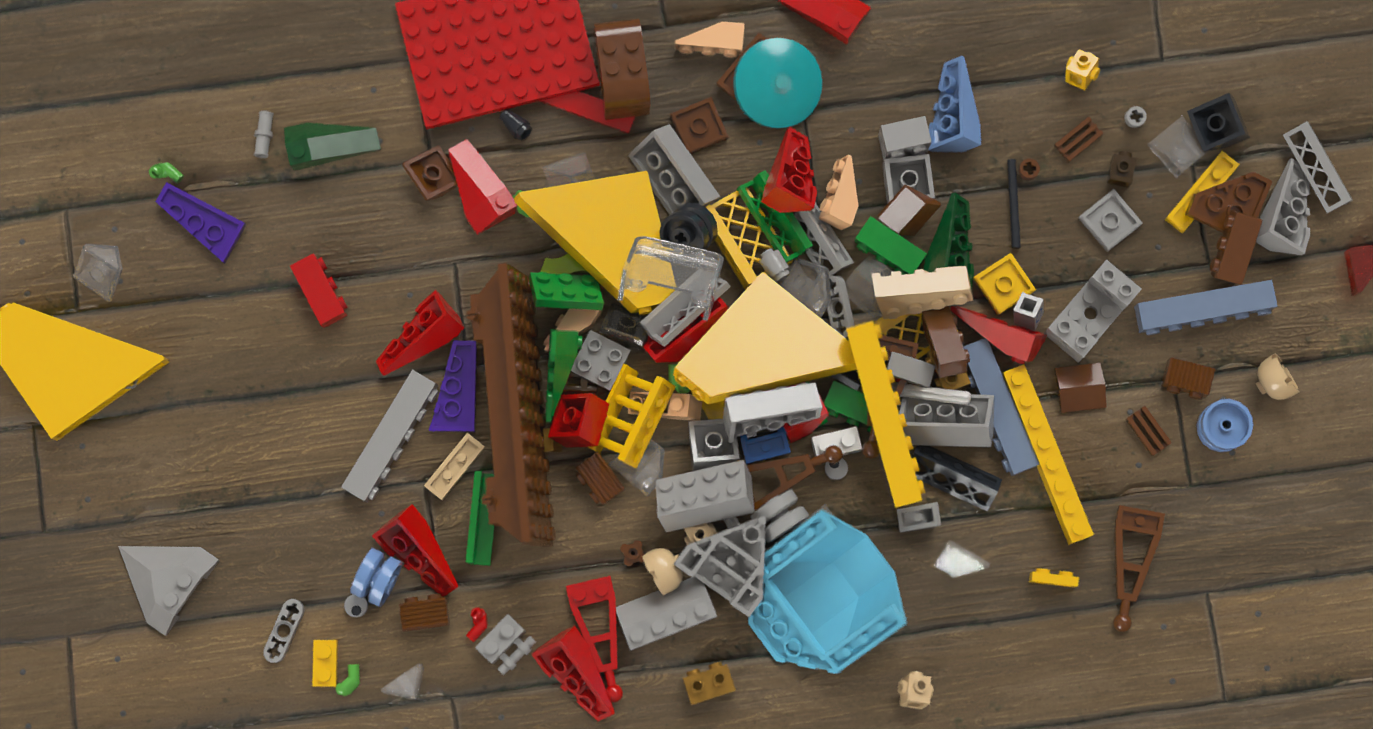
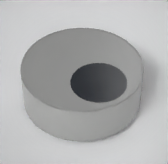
(837, 470)
(356, 606)

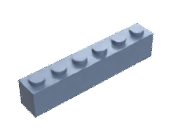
(1206, 306)
(1008, 427)

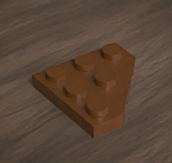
(1240, 194)

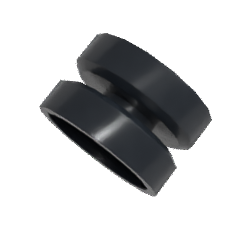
(690, 226)

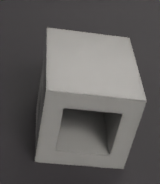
(1028, 311)

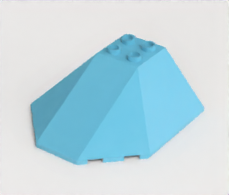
(826, 596)

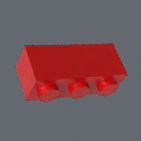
(319, 290)

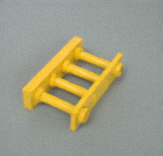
(647, 420)

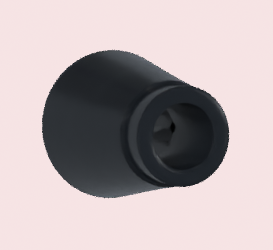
(516, 125)

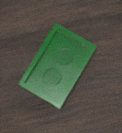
(565, 291)

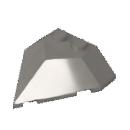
(730, 563)
(165, 579)

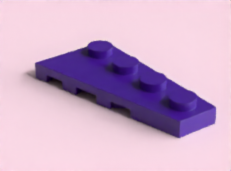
(206, 223)
(457, 395)

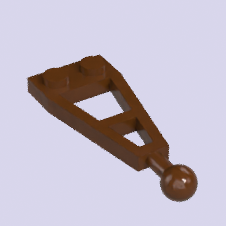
(870, 448)
(832, 454)
(1136, 521)

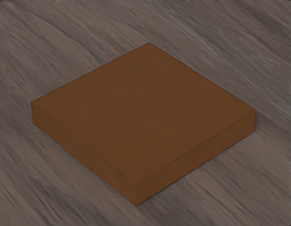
(699, 125)

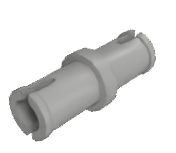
(263, 134)

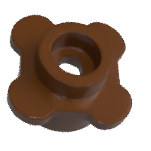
(627, 549)

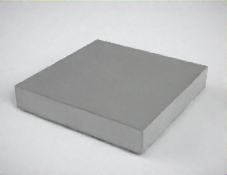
(1110, 220)

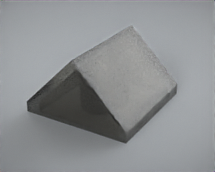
(624, 327)

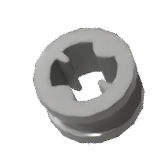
(1138, 111)

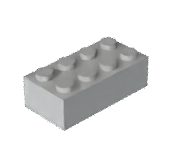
(704, 496)

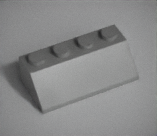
(672, 170)
(949, 423)
(664, 615)

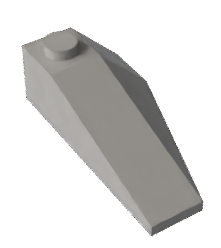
(1286, 213)

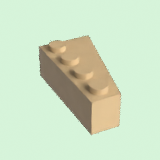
(921, 291)

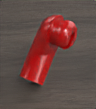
(479, 624)

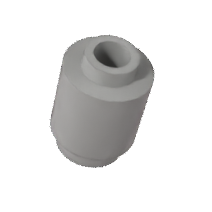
(774, 265)

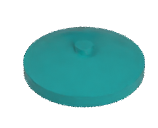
(777, 83)

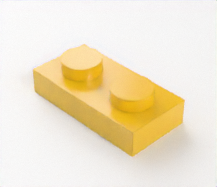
(1044, 577)
(325, 663)

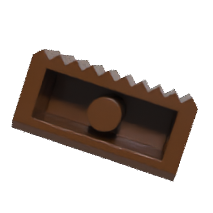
(1188, 378)
(600, 479)
(424, 613)

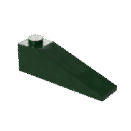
(324, 143)
(951, 243)

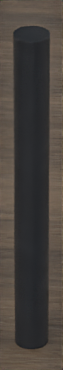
(1013, 204)

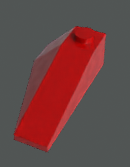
(835, 17)

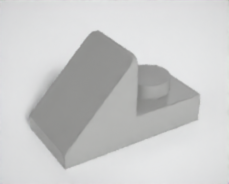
(919, 517)

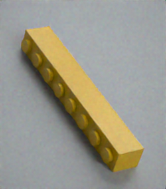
(884, 413)
(1051, 464)

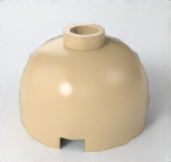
(1276, 379)
(665, 573)

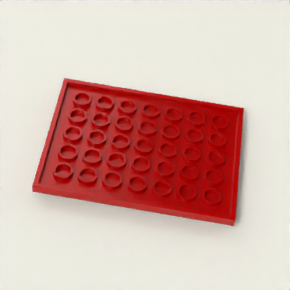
(493, 54)

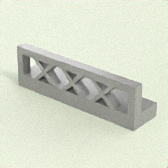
(1325, 162)
(829, 243)
(675, 306)

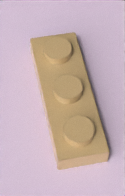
(454, 466)

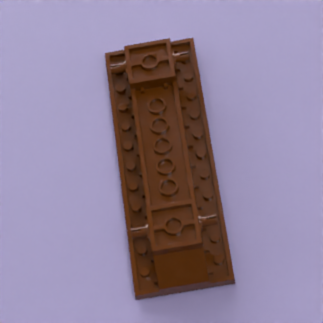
(505, 326)

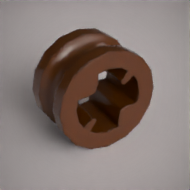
(1024, 174)

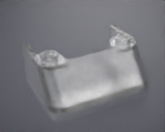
(674, 268)

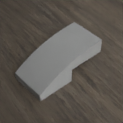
(911, 369)

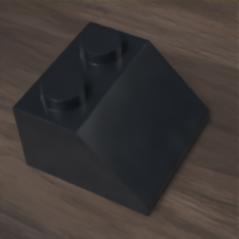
(1218, 123)

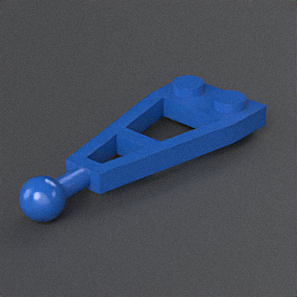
(765, 446)

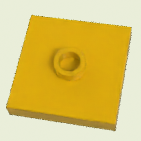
(1004, 283)

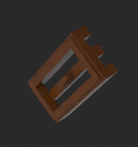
(1092, 127)
(1155, 425)

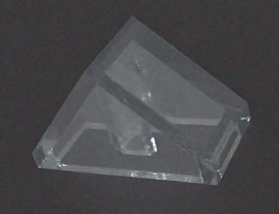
(407, 684)

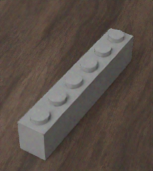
(390, 436)

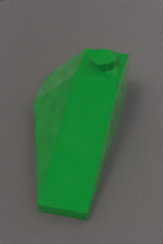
(561, 357)

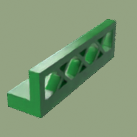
(790, 229)
(480, 531)

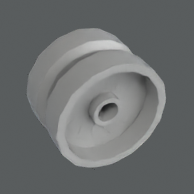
(780, 517)

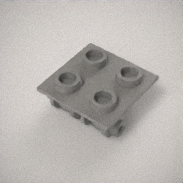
(600, 360)

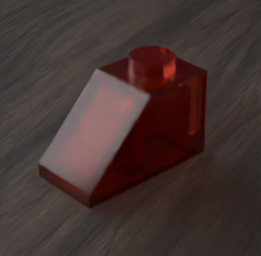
(1359, 267)

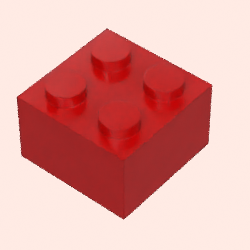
(578, 420)

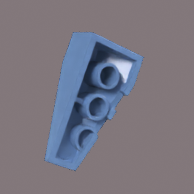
(956, 117)

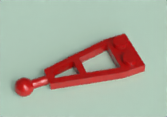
(590, 593)

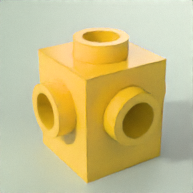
(1082, 69)

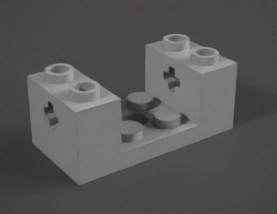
(1108, 295)

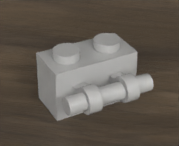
(501, 639)

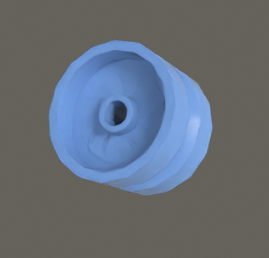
(1236, 432)
(376, 577)

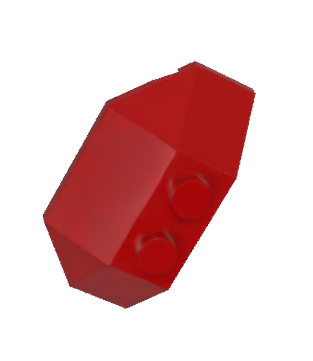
(687, 338)

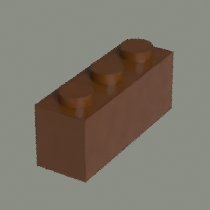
(1235, 247)
(945, 341)

